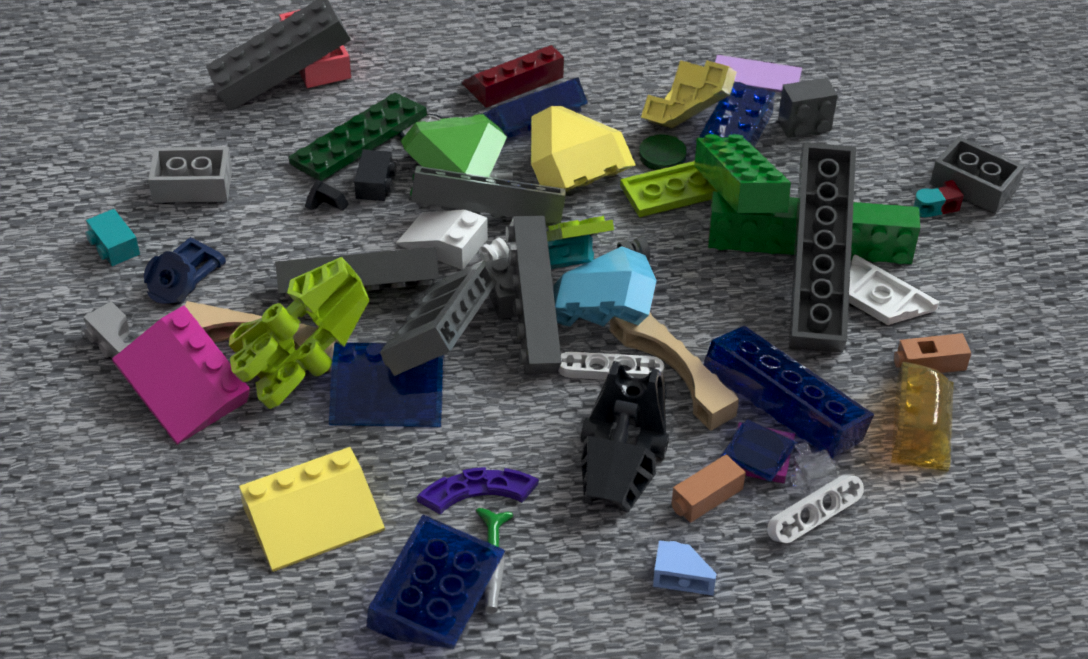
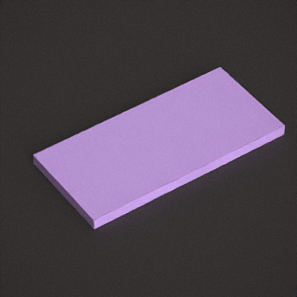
(761, 74)

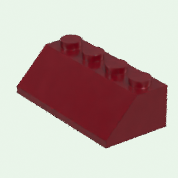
(516, 76)

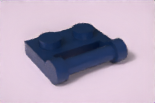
(196, 253)

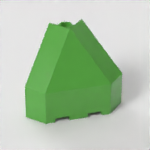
(456, 144)

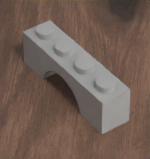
(108, 329)

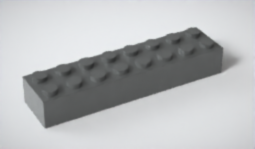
(822, 248)

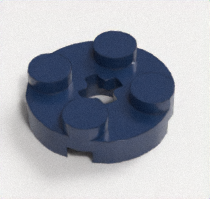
(182, 278)

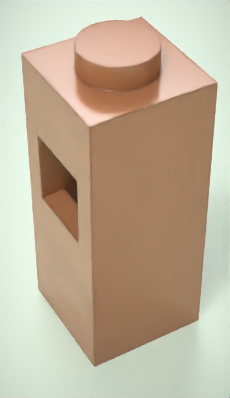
(941, 353)
(707, 488)

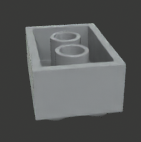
(190, 174)

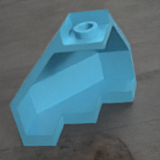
(609, 286)

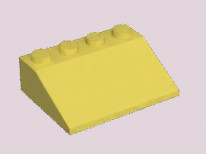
(311, 508)

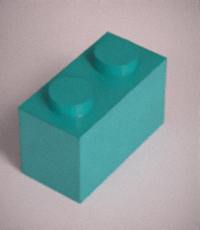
(112, 237)

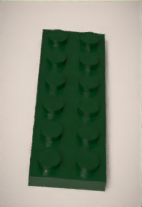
(361, 132)

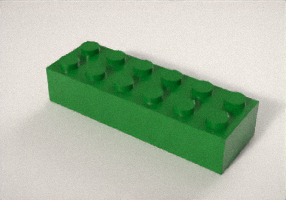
(742, 174)

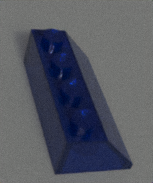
(519, 112)

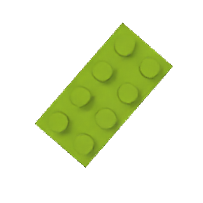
(666, 189)
(579, 228)

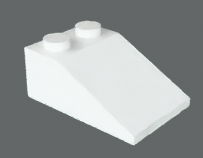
(452, 232)

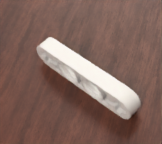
(606, 360)
(817, 512)

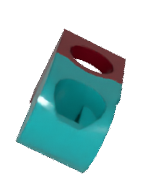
(939, 200)

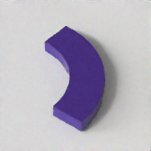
(477, 482)

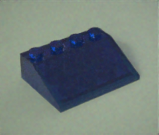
(370, 395)
(433, 585)

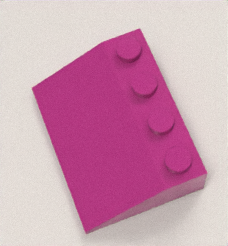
(181, 375)

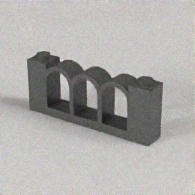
(439, 319)

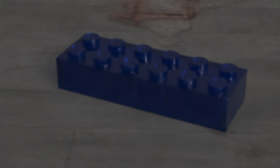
(788, 391)

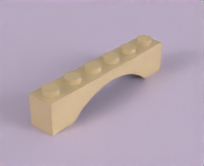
(222, 322)
(711, 398)

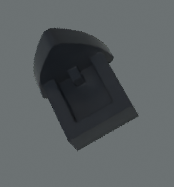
(324, 193)

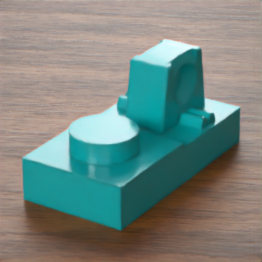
(570, 251)

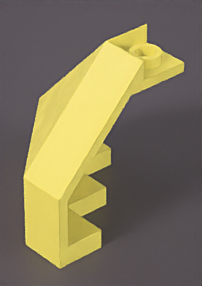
(692, 92)
(575, 149)

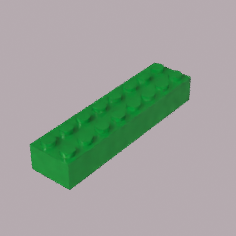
(878, 230)

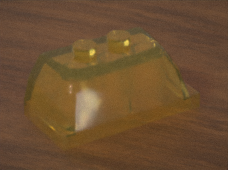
(922, 418)

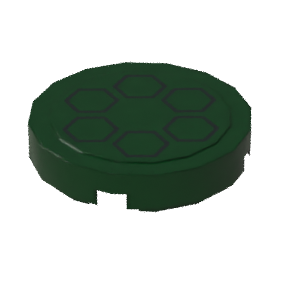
(662, 151)

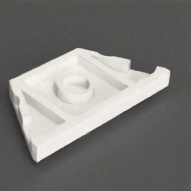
(885, 294)

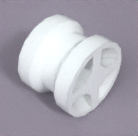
(496, 250)

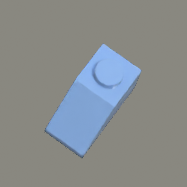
(682, 569)

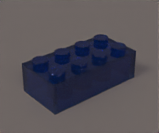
(741, 113)

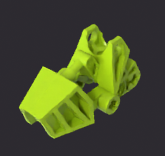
(265, 347)

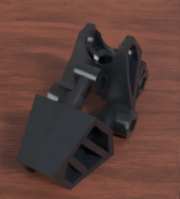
(610, 464)

